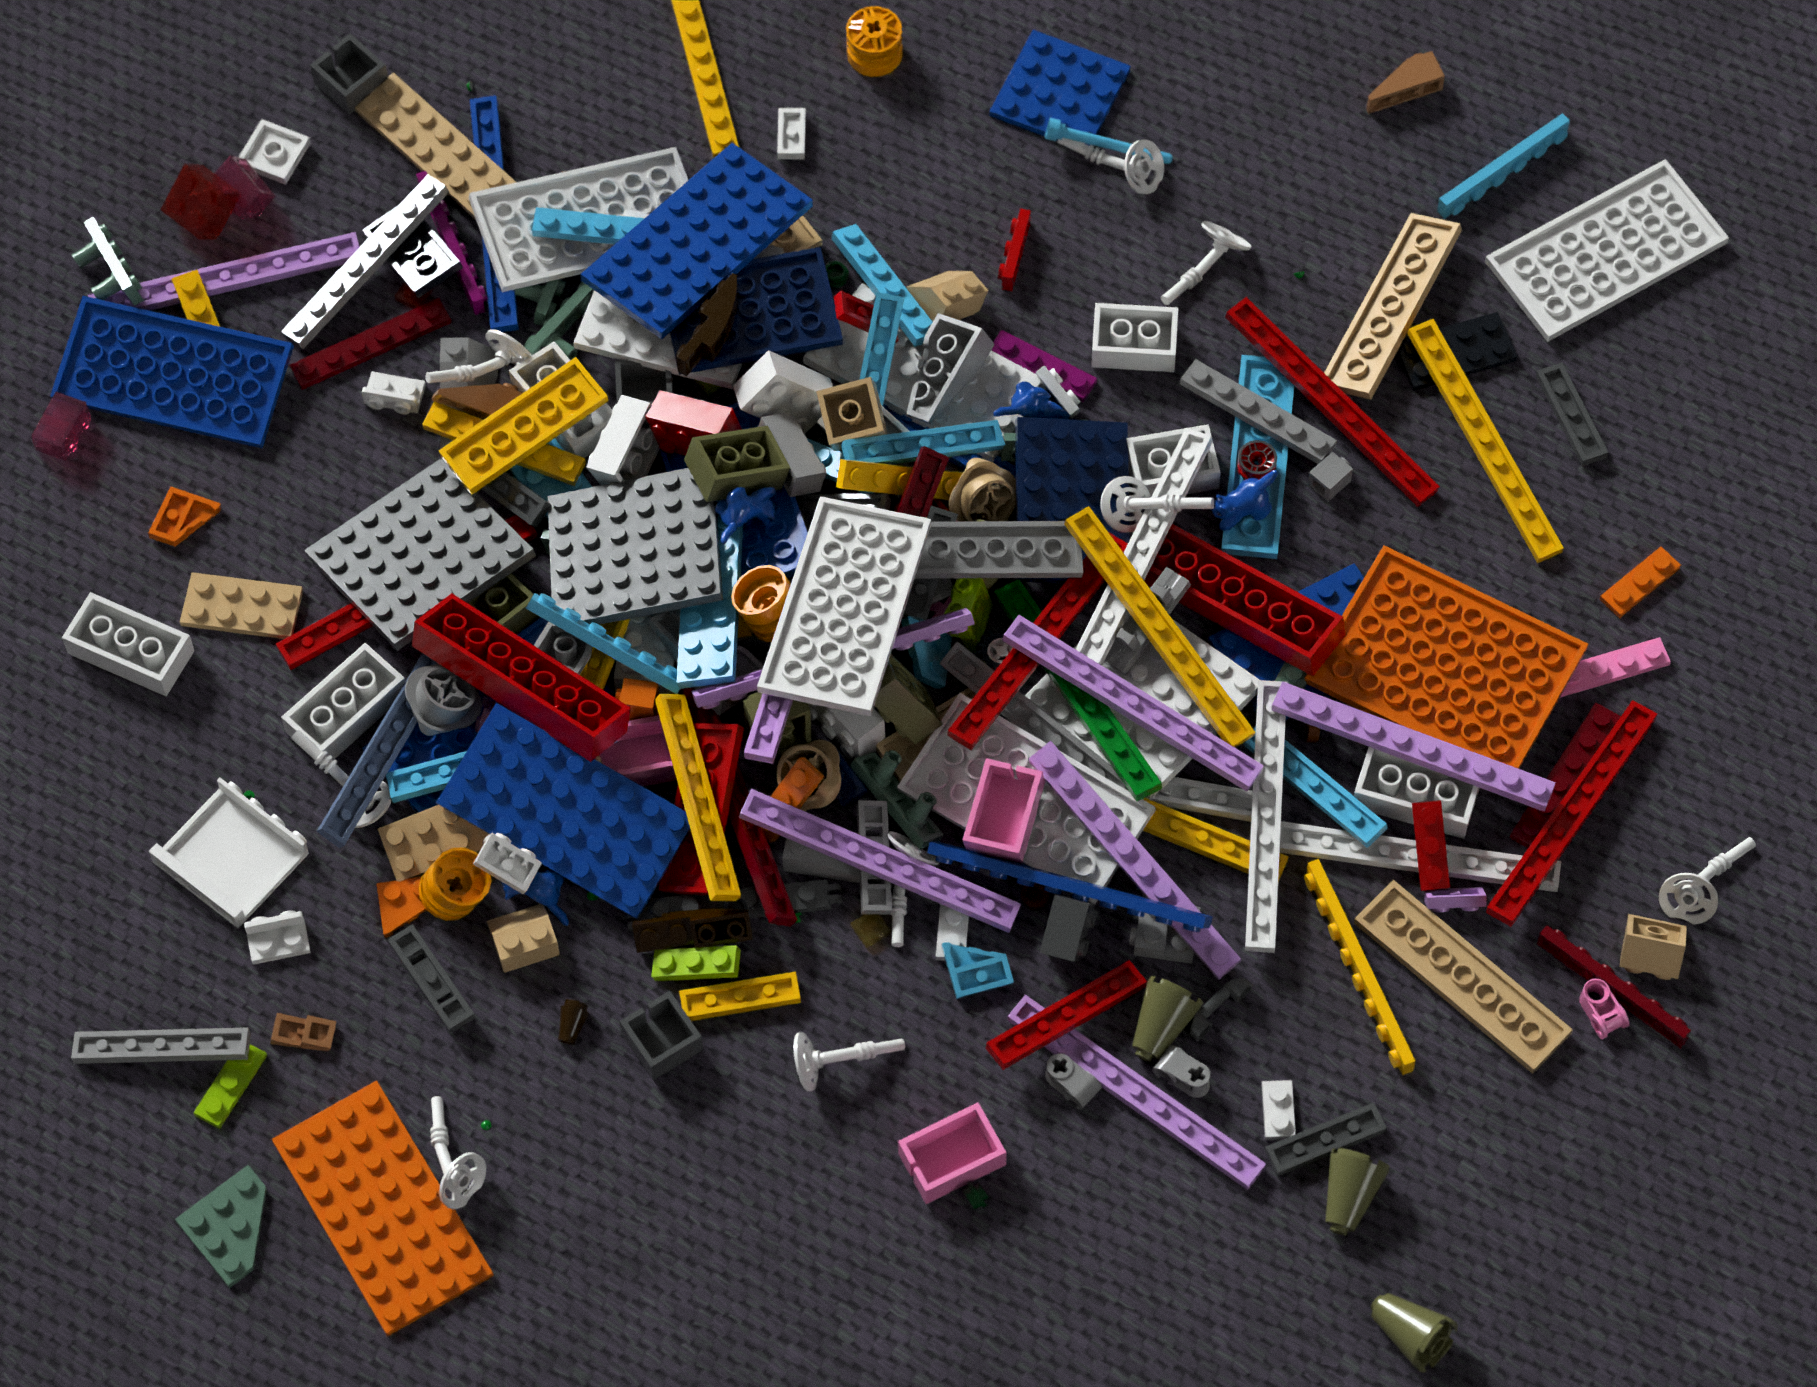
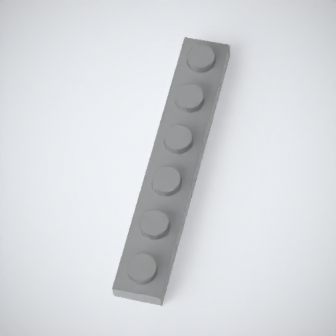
(1258, 412)
(161, 1045)

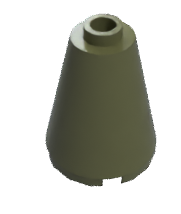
(1162, 1017)
(1351, 1188)
(1415, 1330)

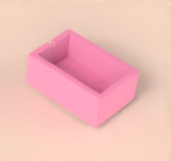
(641, 753)
(1004, 811)
(952, 1153)

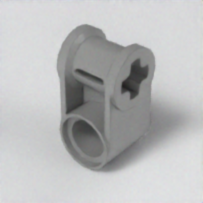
(1180, 1070)
(1074, 1082)

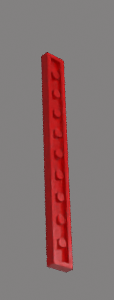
(1332, 402)
(349, 621)
(1017, 666)
(1571, 813)

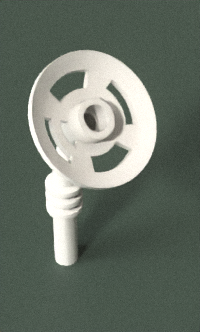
(1132, 168)
(1223, 241)
(507, 351)
(1135, 503)
(332, 768)
(1692, 892)
(898, 899)
(809, 1061)
(456, 1174)

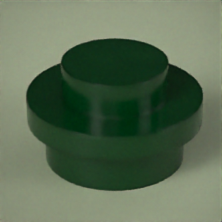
(837, 274)
(975, 1195)

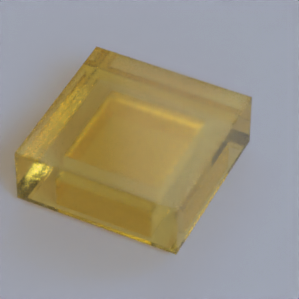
(870, 929)

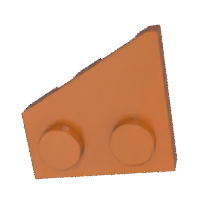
(181, 516)
(399, 903)

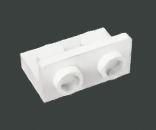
(393, 392)
(507, 862)
(277, 937)

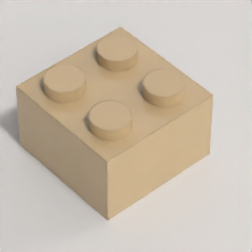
(851, 411)

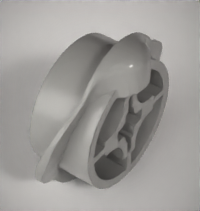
(439, 715)

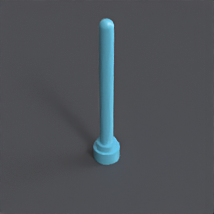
(1057, 130)

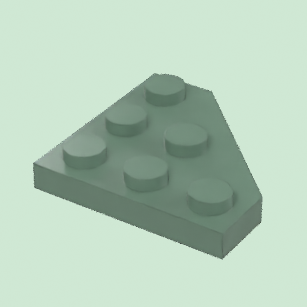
(228, 1225)

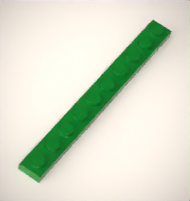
(1092, 713)

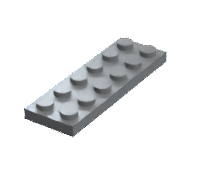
(1000, 550)

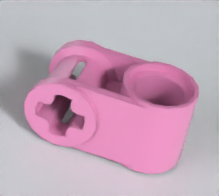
(1606, 1013)

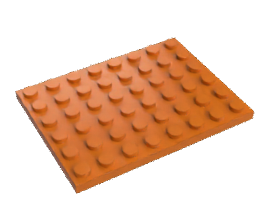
(1448, 660)

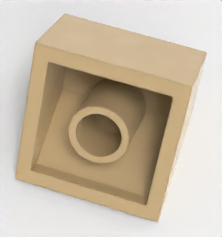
(950, 294)
(523, 937)
(1653, 947)

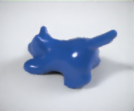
(1032, 403)
(1247, 499)
(740, 508)
(544, 890)

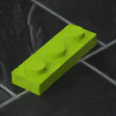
(696, 963)
(229, 1087)

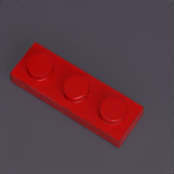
(1014, 249)
(1430, 845)

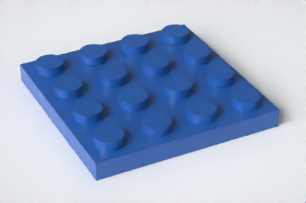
(1061, 84)

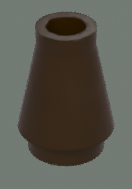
(572, 1018)

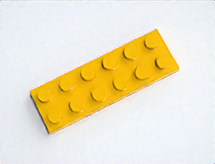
(523, 425)

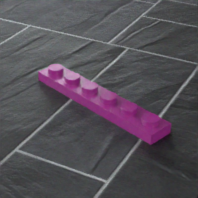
(448, 234)

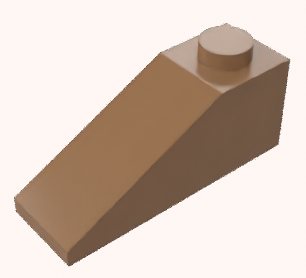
(1411, 80)
(477, 400)

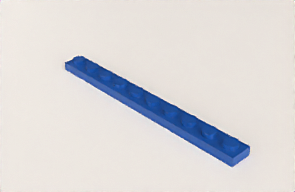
(487, 137)
(1080, 889)

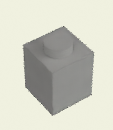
(1330, 476)

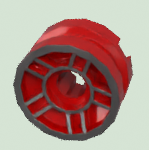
(1256, 451)

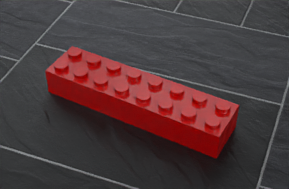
(1250, 602)
(521, 677)

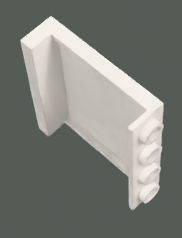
(231, 853)

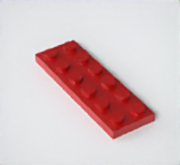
(720, 753)

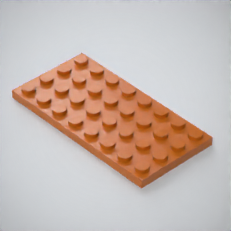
(382, 1208)

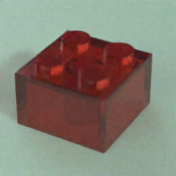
(200, 201)

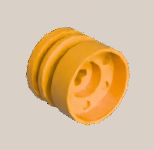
(874, 41)
(760, 599)
(455, 870)

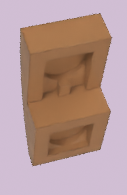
(306, 1033)

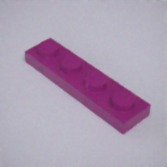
(1035, 358)

